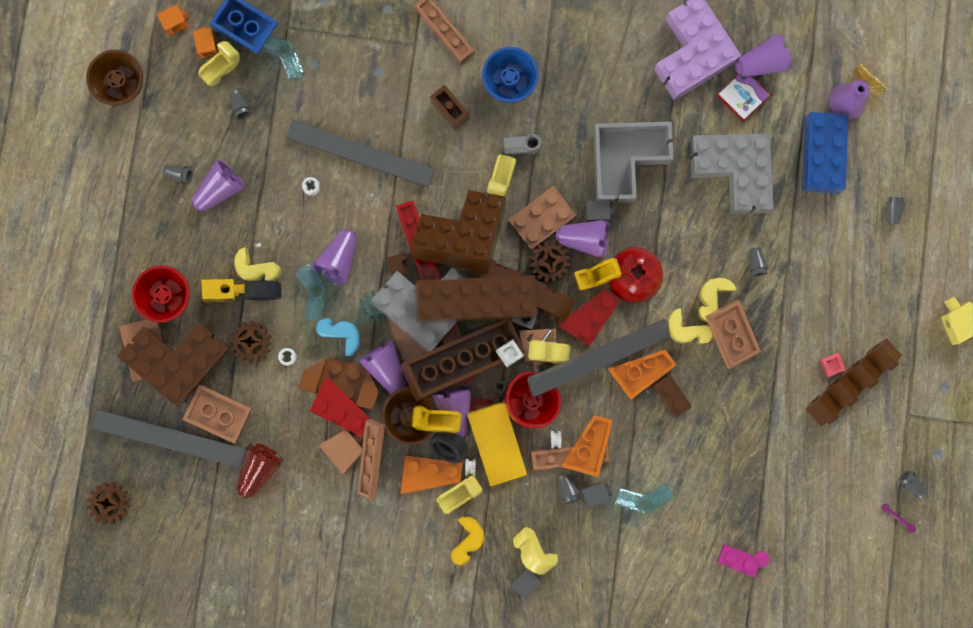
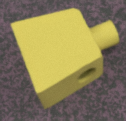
(958, 320)

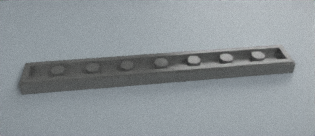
(360, 153)
(598, 357)
(169, 438)

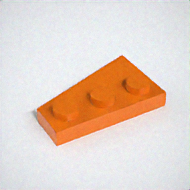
(642, 372)
(590, 447)
(428, 473)

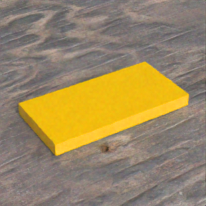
(497, 444)

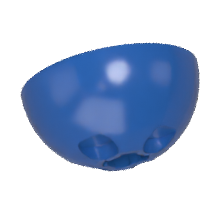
(505, 66)

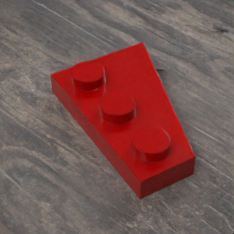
(590, 318)
(338, 408)

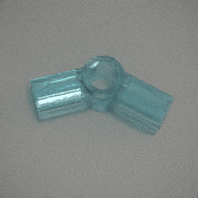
(290, 61)
(314, 304)
(656, 498)

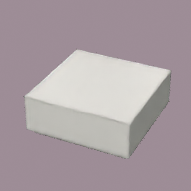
(509, 353)

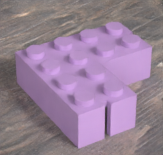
(705, 49)

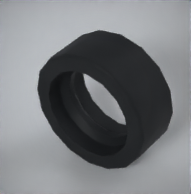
(263, 290)
(448, 446)

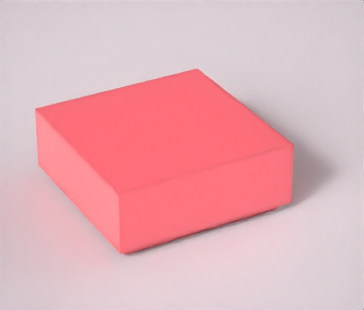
(832, 365)

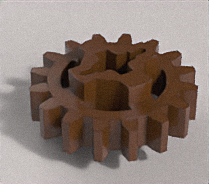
(541, 262)
(251, 349)
(106, 510)

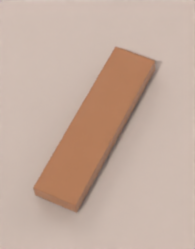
(444, 30)
(555, 457)
(370, 459)

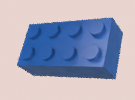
(825, 153)

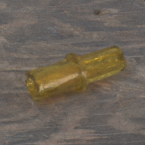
(865, 75)

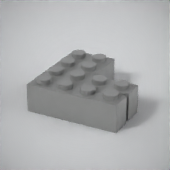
(622, 147)
(743, 160)
(399, 305)

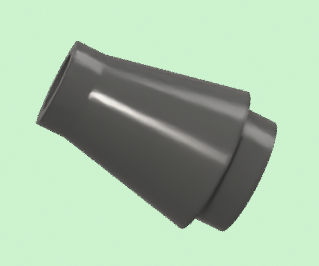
(239, 105)
(180, 173)
(895, 209)
(758, 265)
(912, 484)
(568, 489)

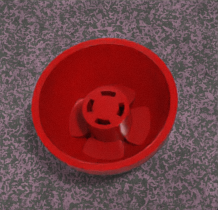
(634, 285)
(150, 294)
(539, 409)

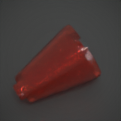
(257, 469)

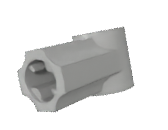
(519, 145)

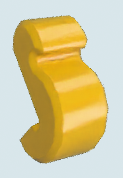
(598, 274)
(436, 420)
(470, 543)

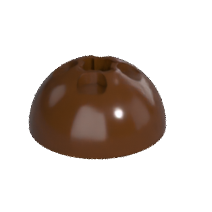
(106, 74)
(392, 417)

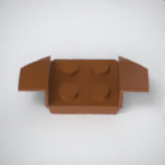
(348, 377)

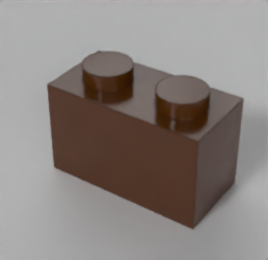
(449, 107)
(671, 396)

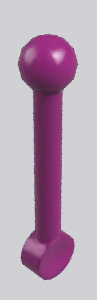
(911, 528)

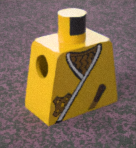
(213, 290)

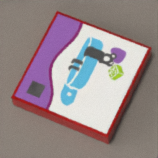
(743, 96)

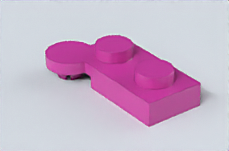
(742, 561)

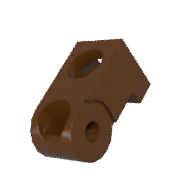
(396, 264)

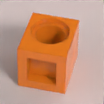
(173, 20)
(205, 42)

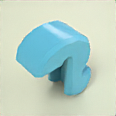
(341, 330)

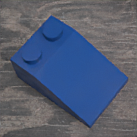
(243, 24)

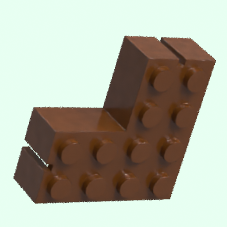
(462, 242)
(174, 371)

